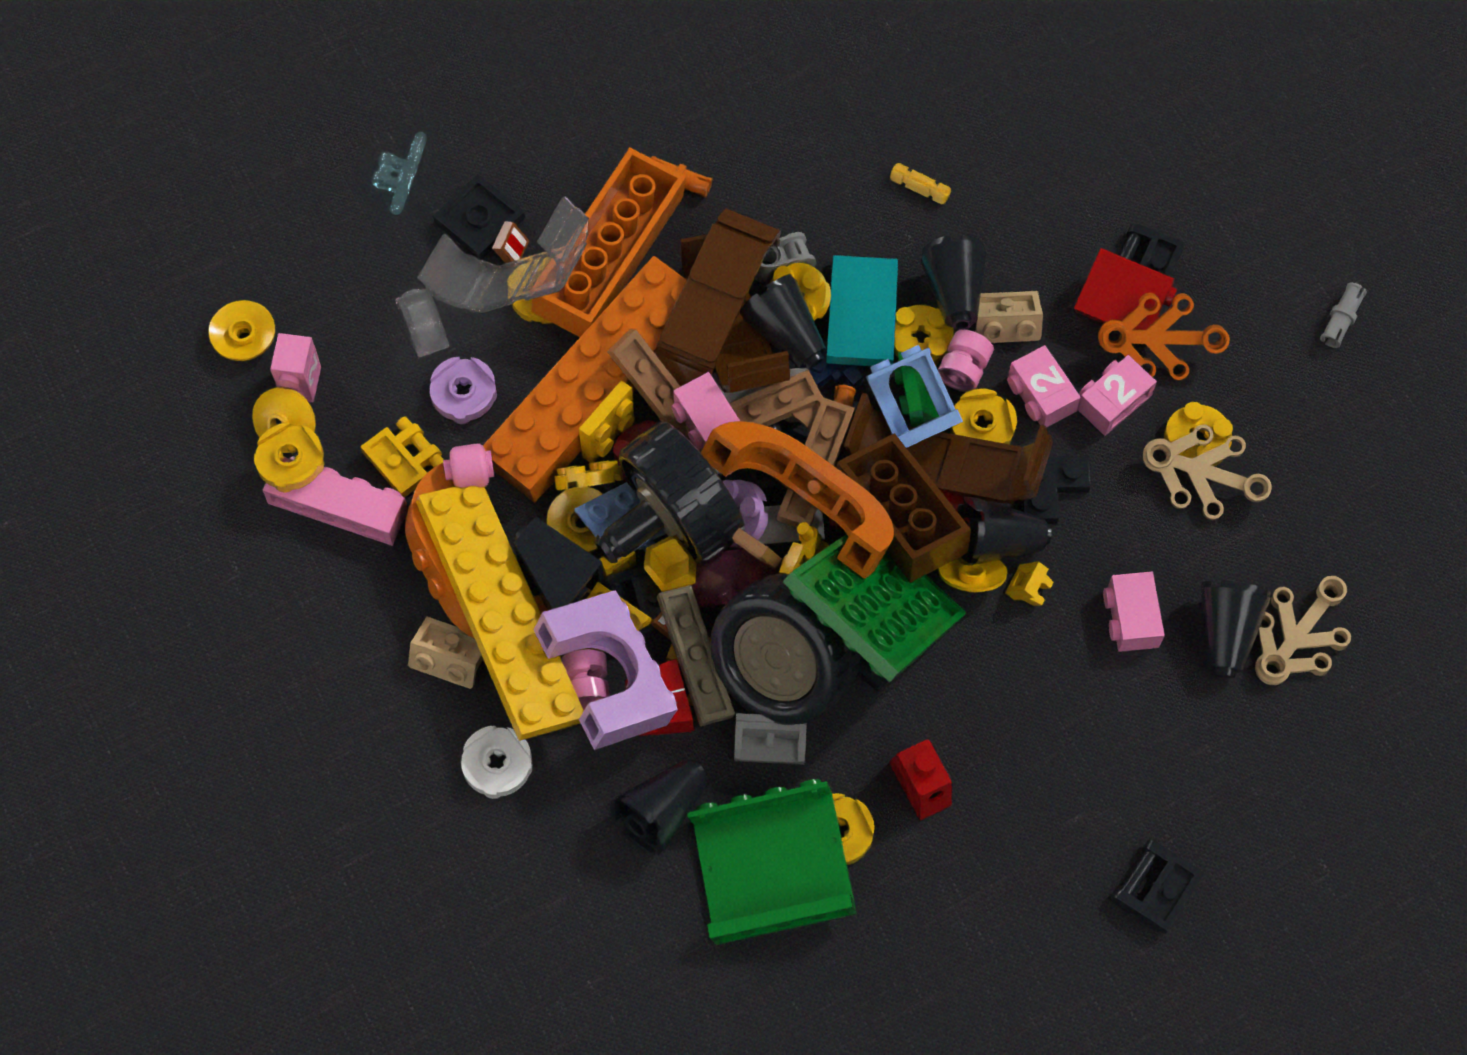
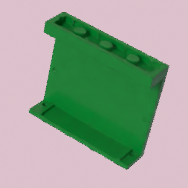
(772, 862)

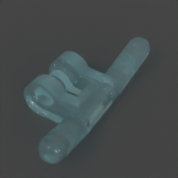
(405, 167)

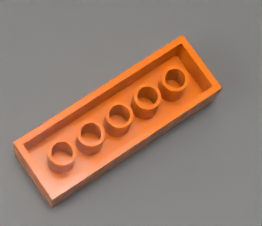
(620, 233)

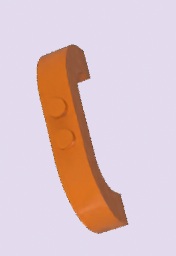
(813, 478)
(426, 556)

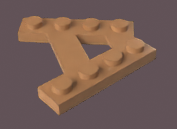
(823, 417)

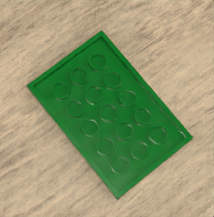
(878, 615)

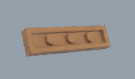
(647, 376)

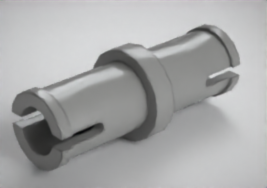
(1343, 315)

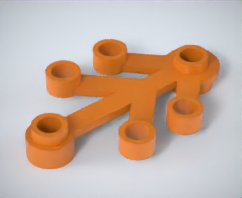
(1157, 335)

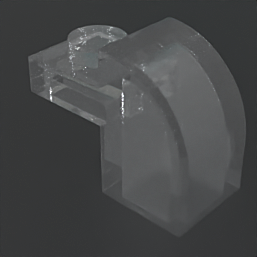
(422, 321)

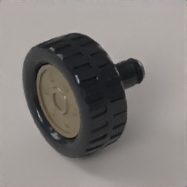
(676, 496)
(780, 655)

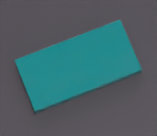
(862, 310)

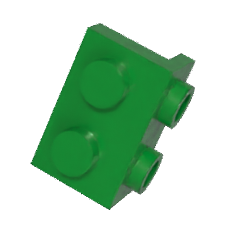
(916, 399)

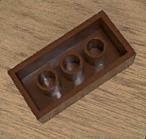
(923, 520)

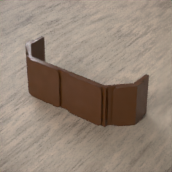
(714, 295)
(746, 356)
(963, 463)

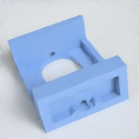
(924, 364)

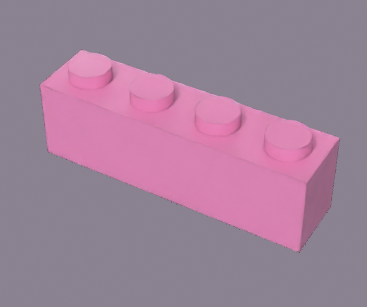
(345, 504)

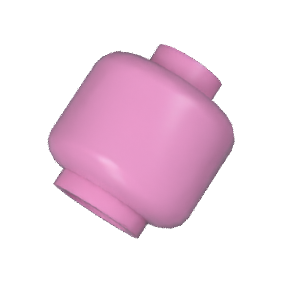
(469, 466)

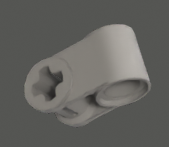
(790, 251)

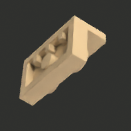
(1010, 317)
(445, 653)

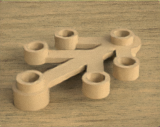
(1200, 469)
(1297, 635)

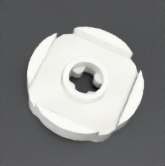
(495, 781)

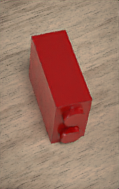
(1117, 286)

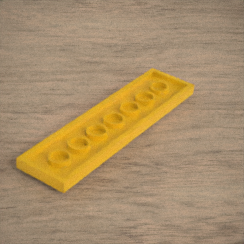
(499, 610)

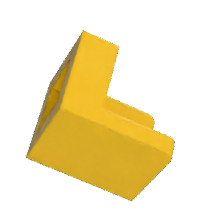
(670, 564)

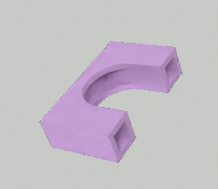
(606, 625)

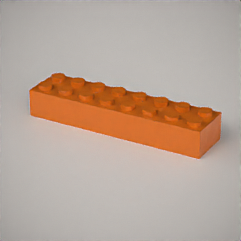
(546, 424)

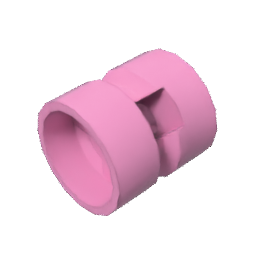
(965, 360)
(587, 674)

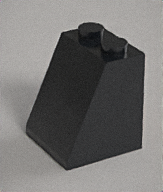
(555, 565)

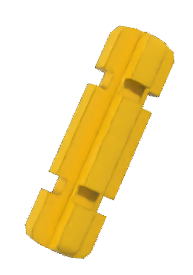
(920, 183)

